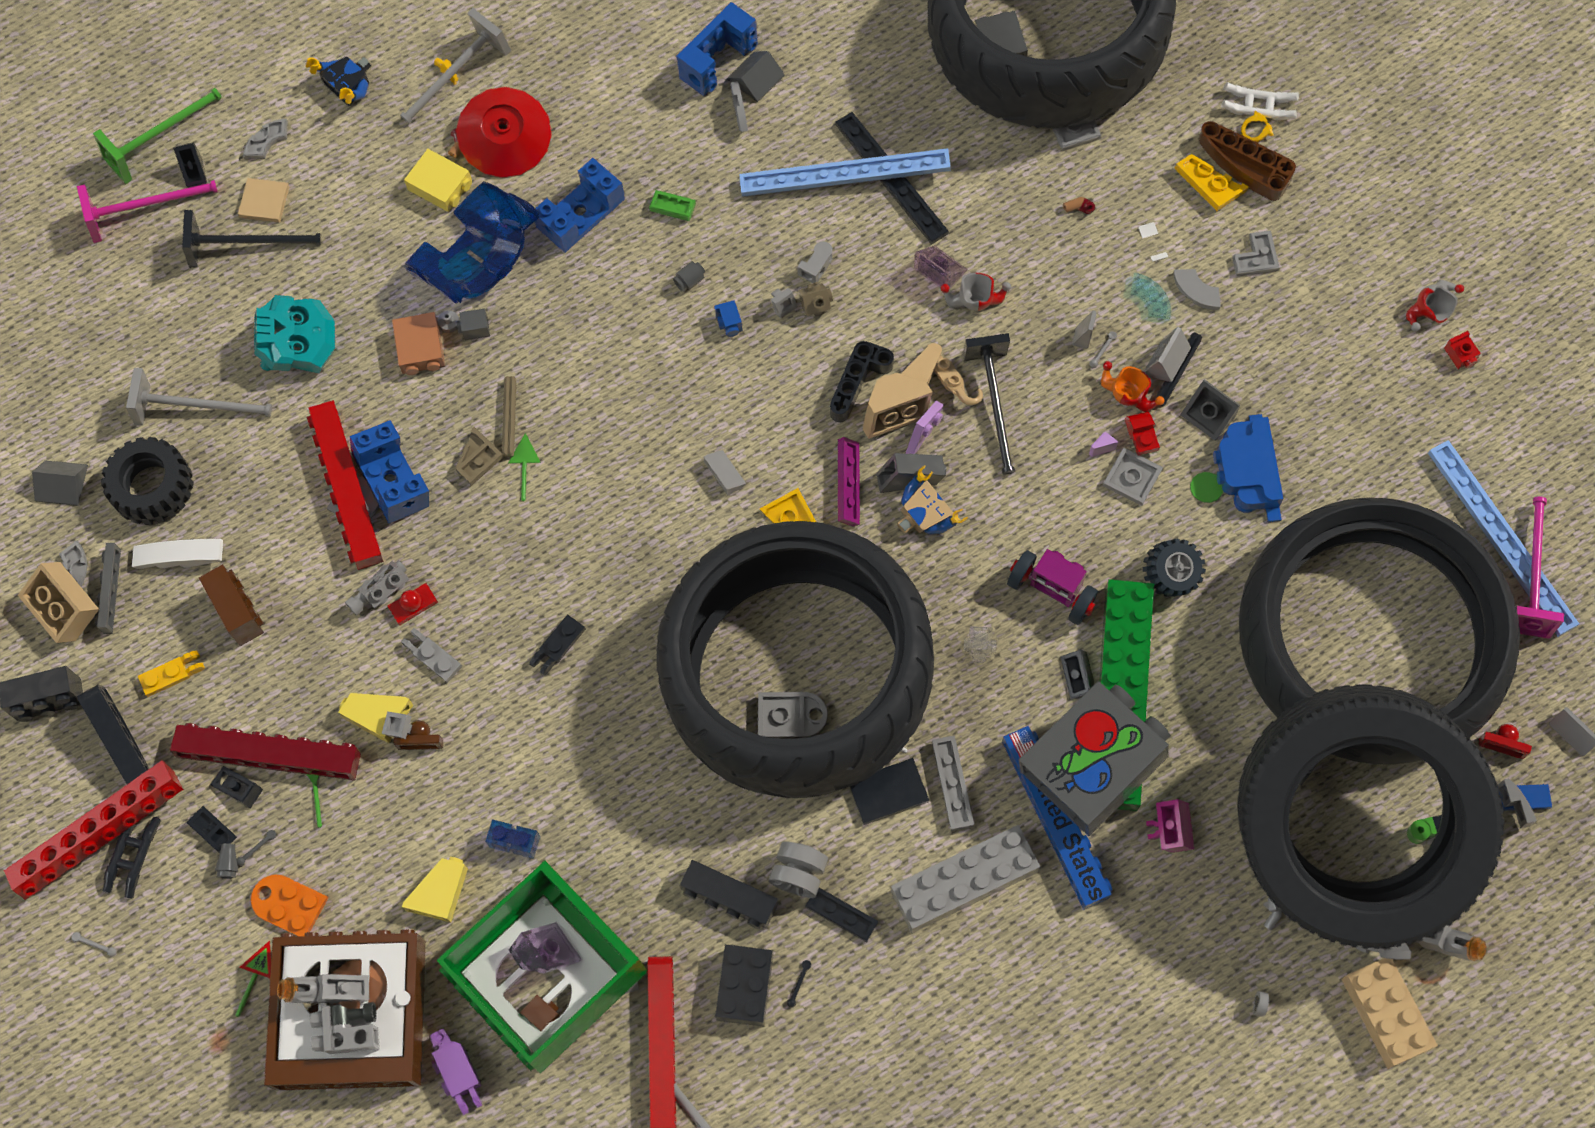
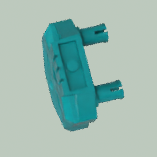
(312, 334)

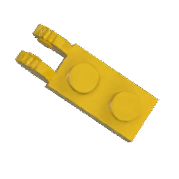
(170, 673)

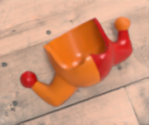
(1130, 387)

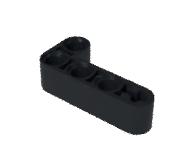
(855, 382)

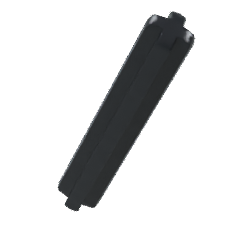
(1168, 387)

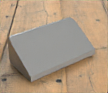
(724, 472)
(1573, 731)

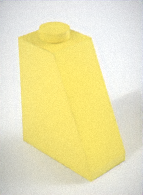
(370, 711)
(438, 891)

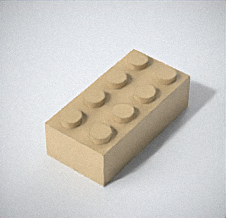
(1389, 1012)

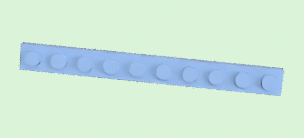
(845, 172)
(1497, 530)

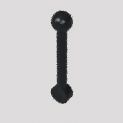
(806, 965)

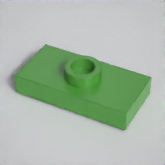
(672, 205)

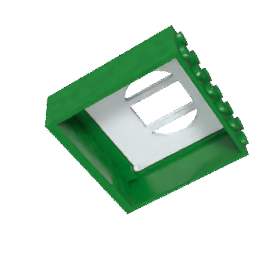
(592, 979)

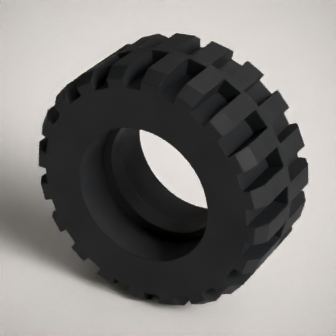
(133, 459)

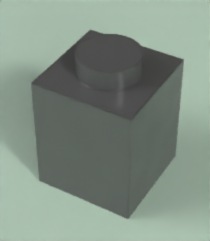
(473, 324)

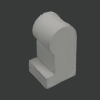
(817, 263)

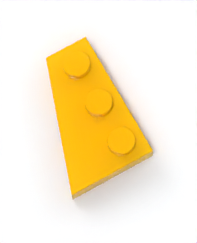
(1210, 184)
(788, 508)

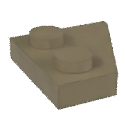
(477, 457)

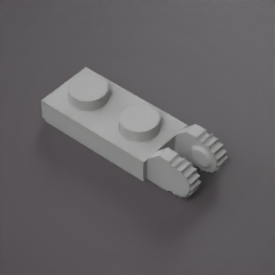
(433, 656)

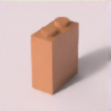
(418, 343)

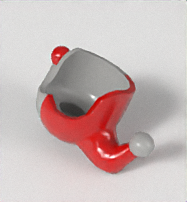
(975, 292)
(1434, 303)

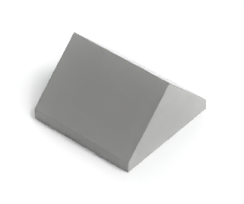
(1168, 356)

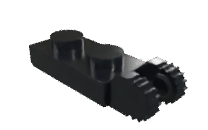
(558, 643)

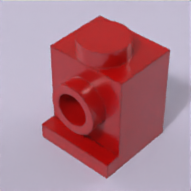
(1460, 357)

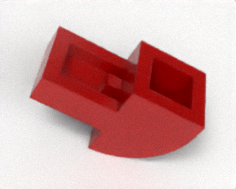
(1142, 433)

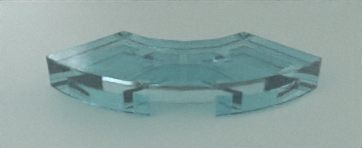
(1152, 295)

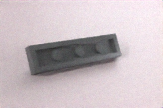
(109, 583)

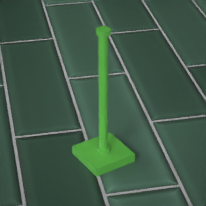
(115, 157)

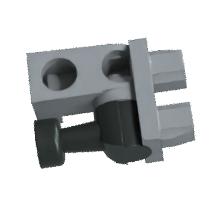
(339, 1034)

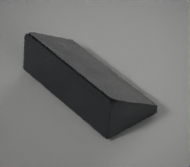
(1077, 673)

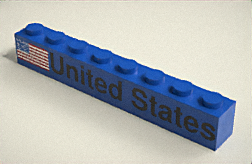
(1063, 833)

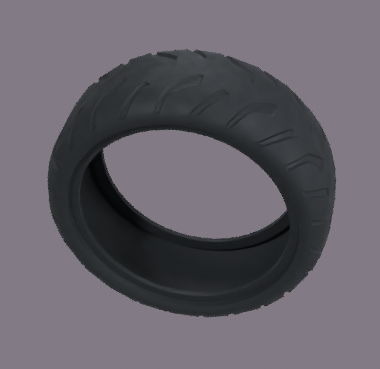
(1046, 90)
(777, 557)

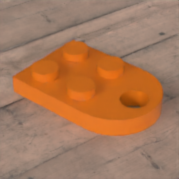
(289, 905)

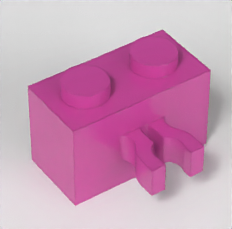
(1173, 825)

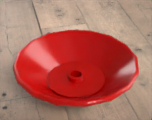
(506, 150)

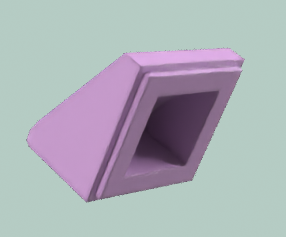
(1103, 444)

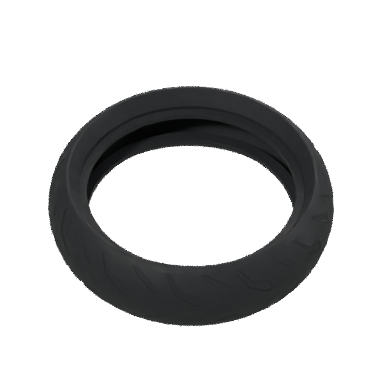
(1414, 530)

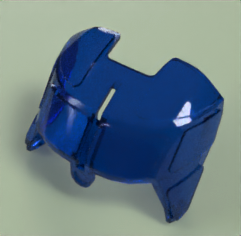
(493, 232)

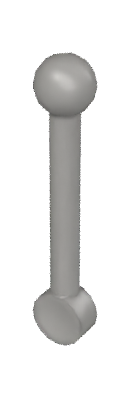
(1111, 336)
(76, 937)

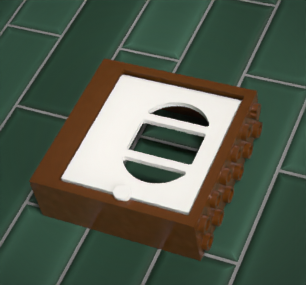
(290, 1027)

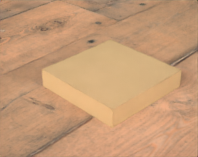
(263, 200)

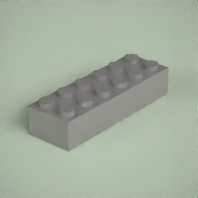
(965, 879)

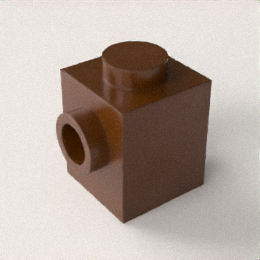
(540, 1013)

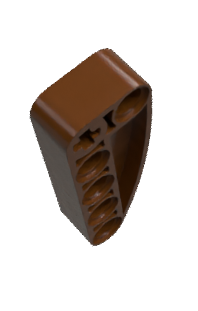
(1247, 167)

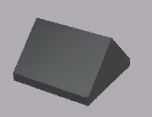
(757, 74)
(1210, 410)
(59, 482)

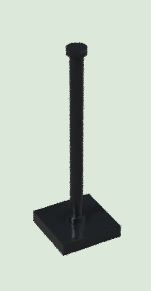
(193, 239)
(985, 349)

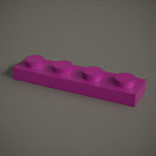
(848, 482)

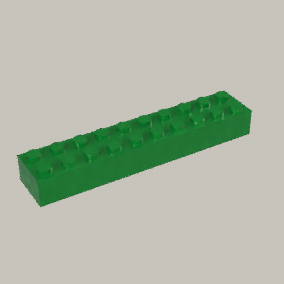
(1127, 649)

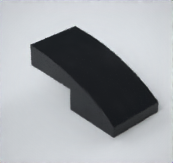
(211, 829)

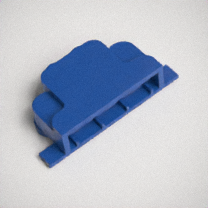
(1250, 467)

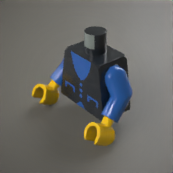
(343, 77)

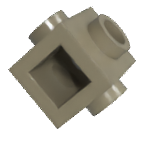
(815, 299)

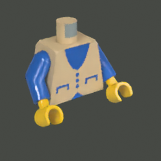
(925, 508)

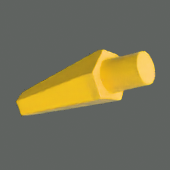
(444, 65)

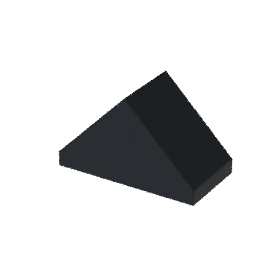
(190, 164)

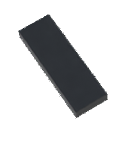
(842, 914)

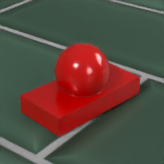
(412, 603)
(1505, 742)

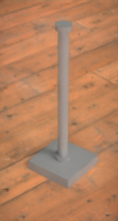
(488, 33)
(139, 398)

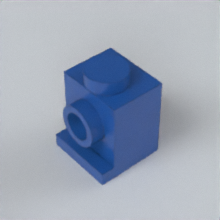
(728, 318)

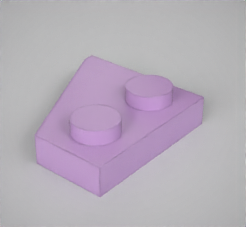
(924, 427)

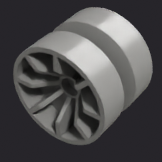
(799, 865)

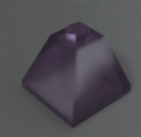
(543, 949)

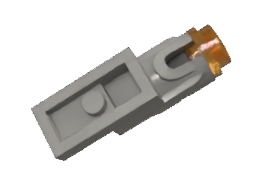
(1456, 944)
(324, 989)

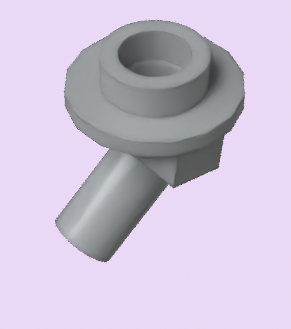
(1275, 915)

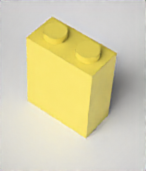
(438, 180)

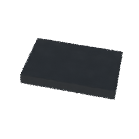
(889, 792)

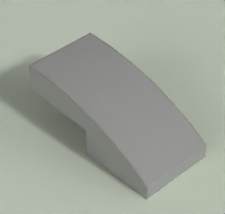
(1512, 796)

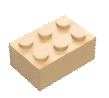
(58, 602)

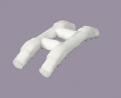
(1270, 97)

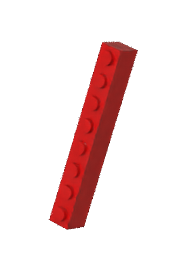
(345, 485)

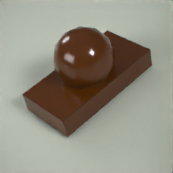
(419, 738)

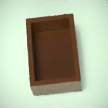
(232, 604)

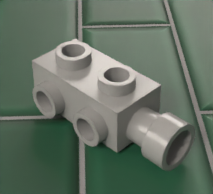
(382, 587)

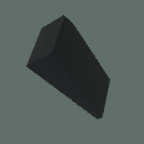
(237, 787)

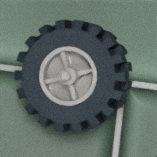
(1174, 567)

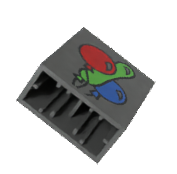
(1095, 756)

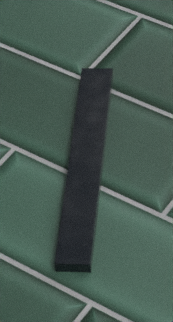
(899, 187)

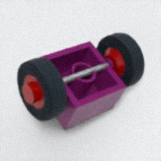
(1057, 579)

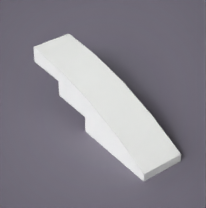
(178, 552)

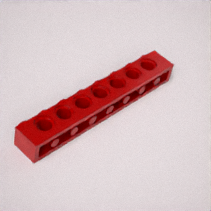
(93, 830)

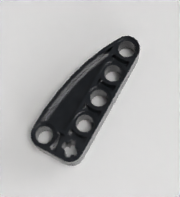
(113, 732)

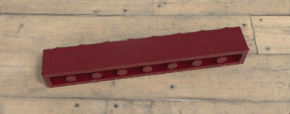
(265, 751)

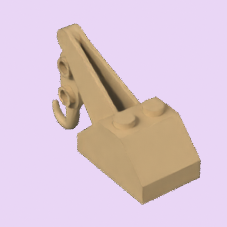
(906, 396)

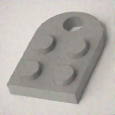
(787, 715)

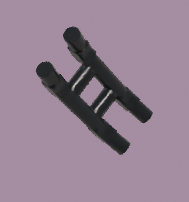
(133, 867)

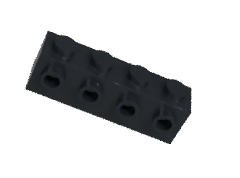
(728, 894)

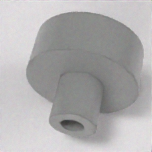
(448, 321)

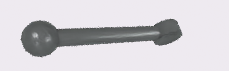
(271, 834)

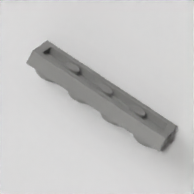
(952, 783)

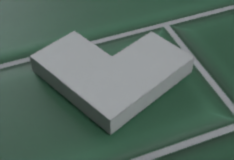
(1261, 259)

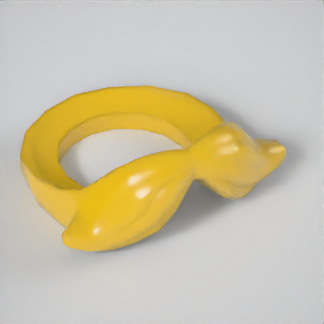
(1267, 131)

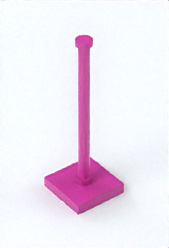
(92, 213)
(1532, 619)

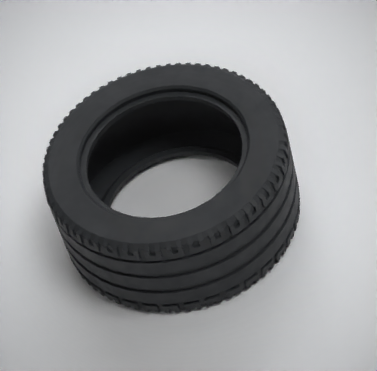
(1388, 909)

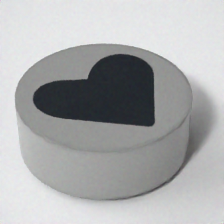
(1261, 1004)

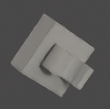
(783, 302)
(397, 725)

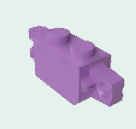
(456, 1070)

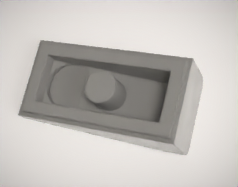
(1084, 331)

